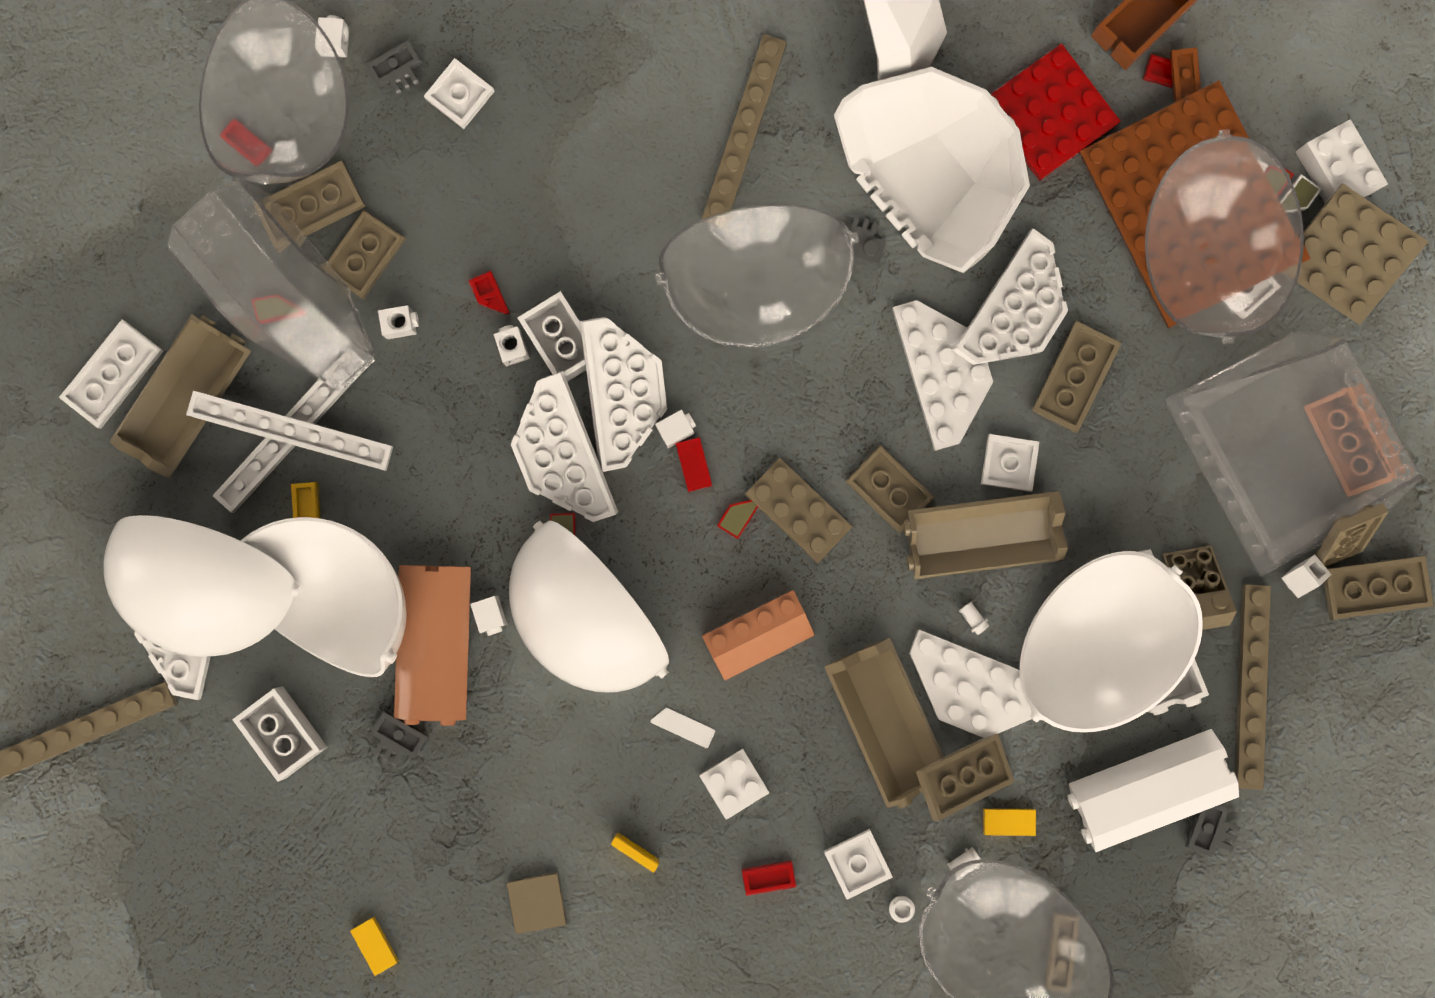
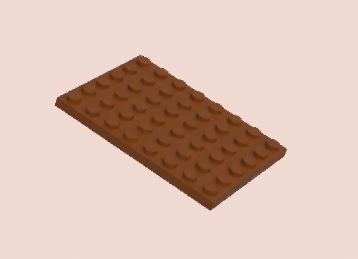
(1135, 159)

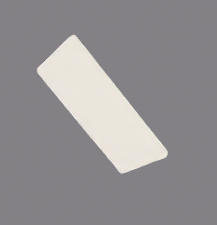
(684, 727)

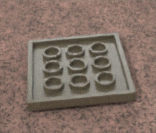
(1355, 253)

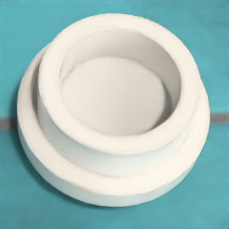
(901, 909)

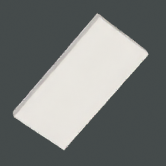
(111, 374)

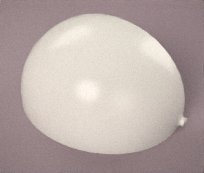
(194, 586)
(349, 595)
(580, 615)
(1110, 643)

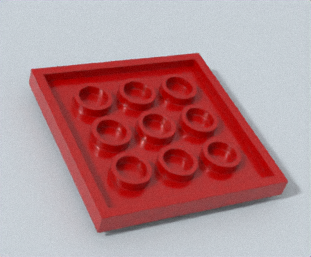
(1055, 111)

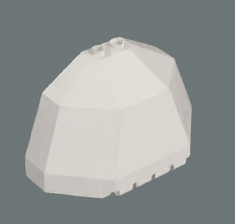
(905, 34)
(937, 160)

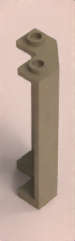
(157, 423)
(985, 535)
(885, 719)

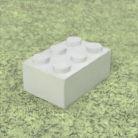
(1341, 158)
(556, 335)
(280, 733)

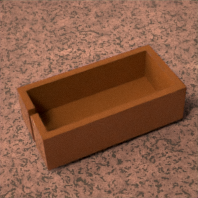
(1137, 26)

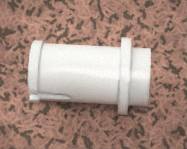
(974, 618)
(969, 855)

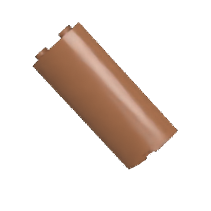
(434, 645)

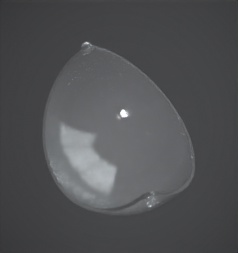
(272, 94)
(1224, 238)
(757, 273)
(1010, 936)

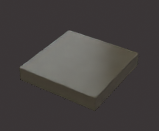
(536, 903)

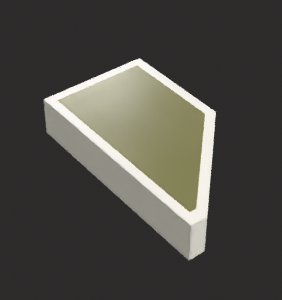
(1305, 191)

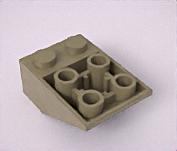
(1207, 582)

